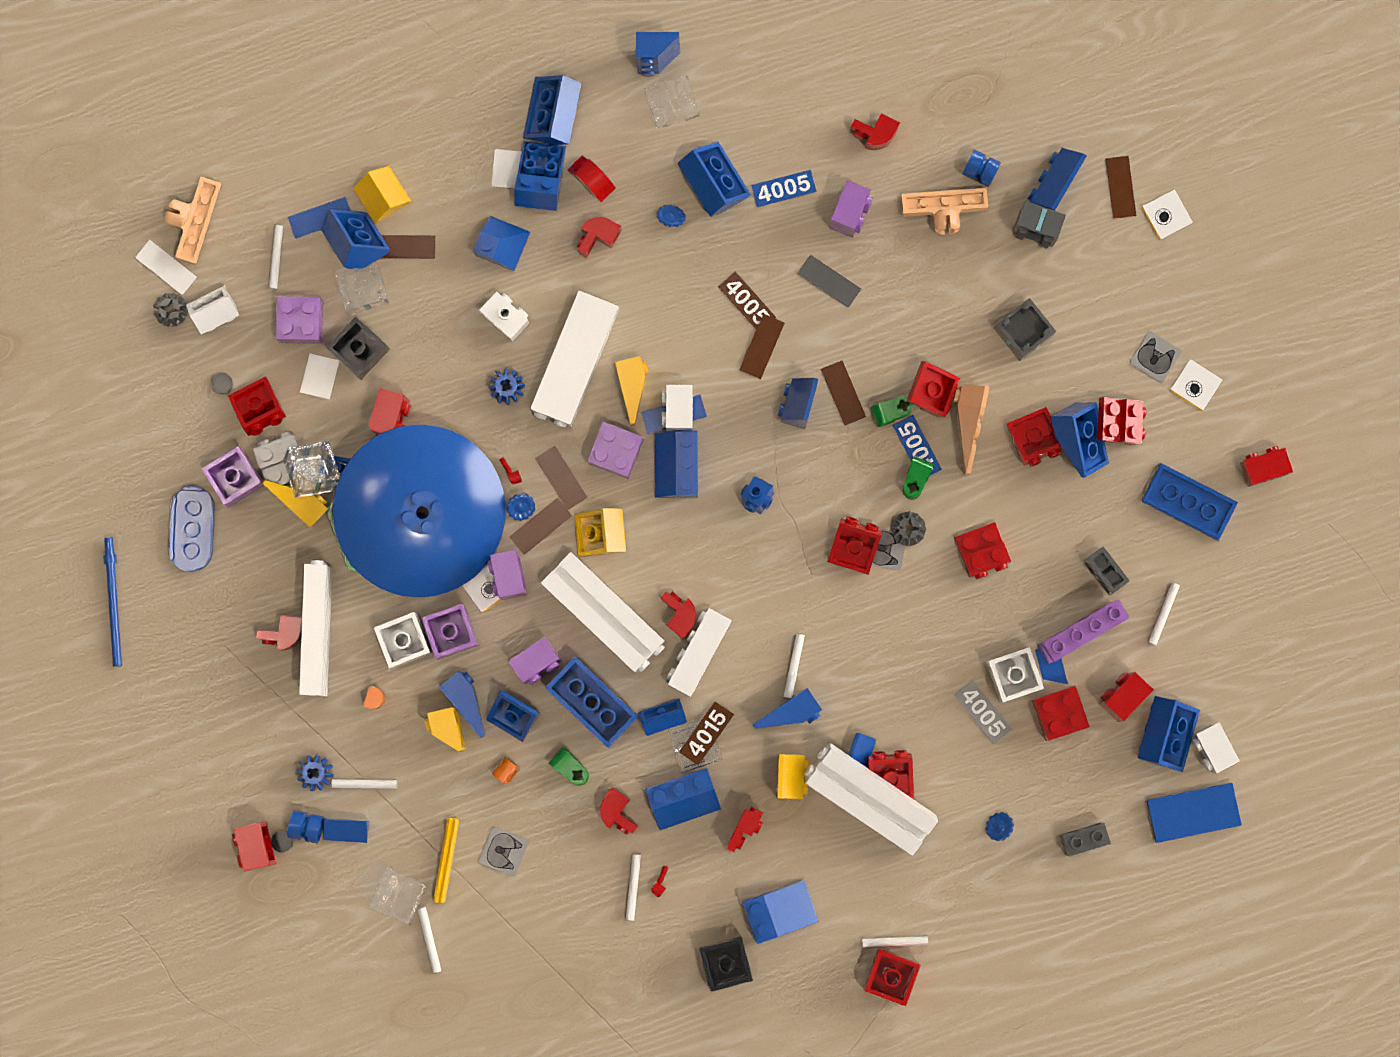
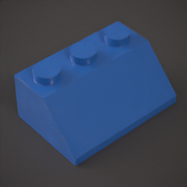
(655, 51)
(552, 110)
(713, 178)
(1058, 178)
(354, 238)
(676, 464)
(1168, 733)
(683, 799)

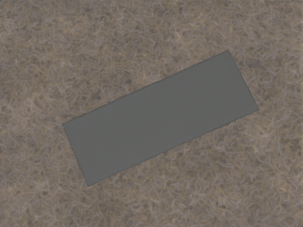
(829, 281)

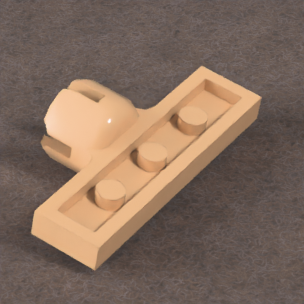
(945, 206)
(193, 219)

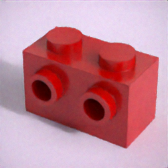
(1266, 466)

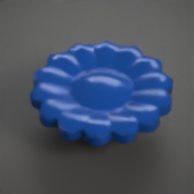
(671, 215)
(520, 507)
(999, 826)

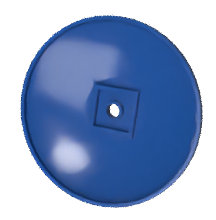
(379, 504)

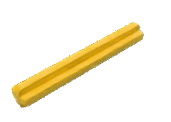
(446, 860)

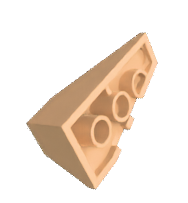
(970, 408)

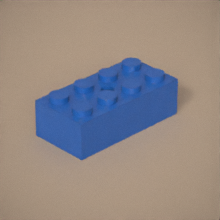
(575, 688)

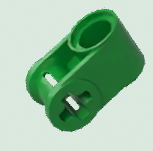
(888, 412)
(917, 475)
(566, 765)

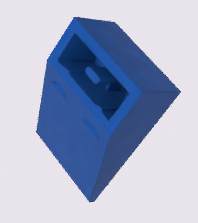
(539, 176)

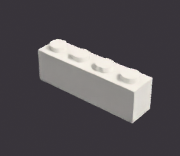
(699, 652)

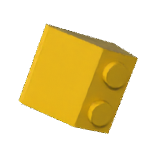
(600, 532)
(446, 727)
(791, 776)

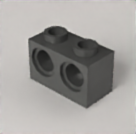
(1106, 571)
(1085, 839)

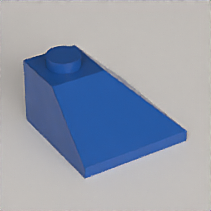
(501, 243)

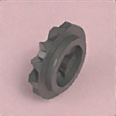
(175, 318)
(901, 535)

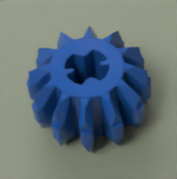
(514, 383)
(314, 765)

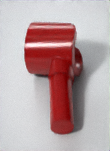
(514, 477)
(658, 889)

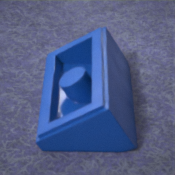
(662, 717)
(862, 748)
(346, 830)

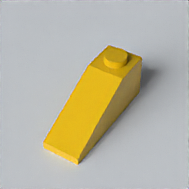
(632, 381)
(307, 508)

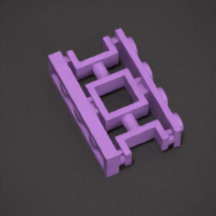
(1083, 631)

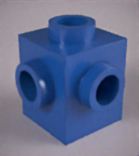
(757, 495)

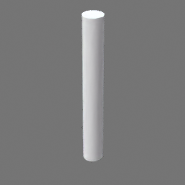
(276, 253)
(1164, 613)
(794, 666)
(374, 784)
(633, 886)
(427, 932)
(898, 941)

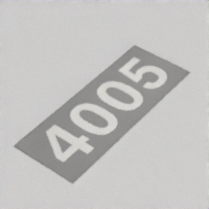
(983, 712)

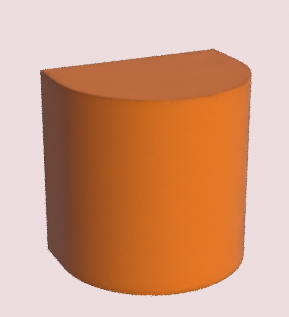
(375, 698)
(506, 771)

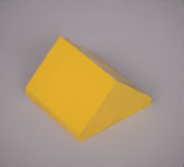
(381, 193)

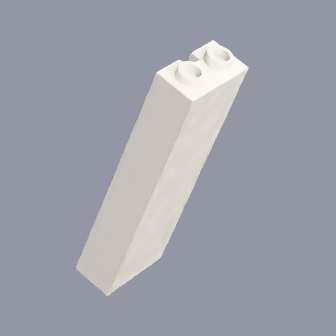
(574, 359)
(603, 613)
(316, 629)
(870, 798)

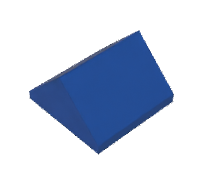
(512, 715)

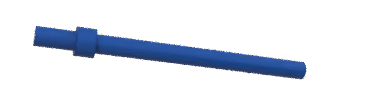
(110, 560)

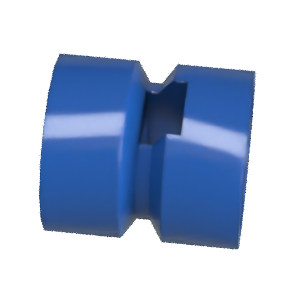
(981, 168)
(307, 827)

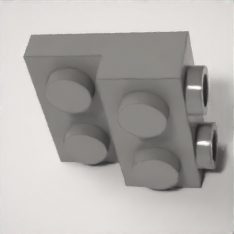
(271, 457)

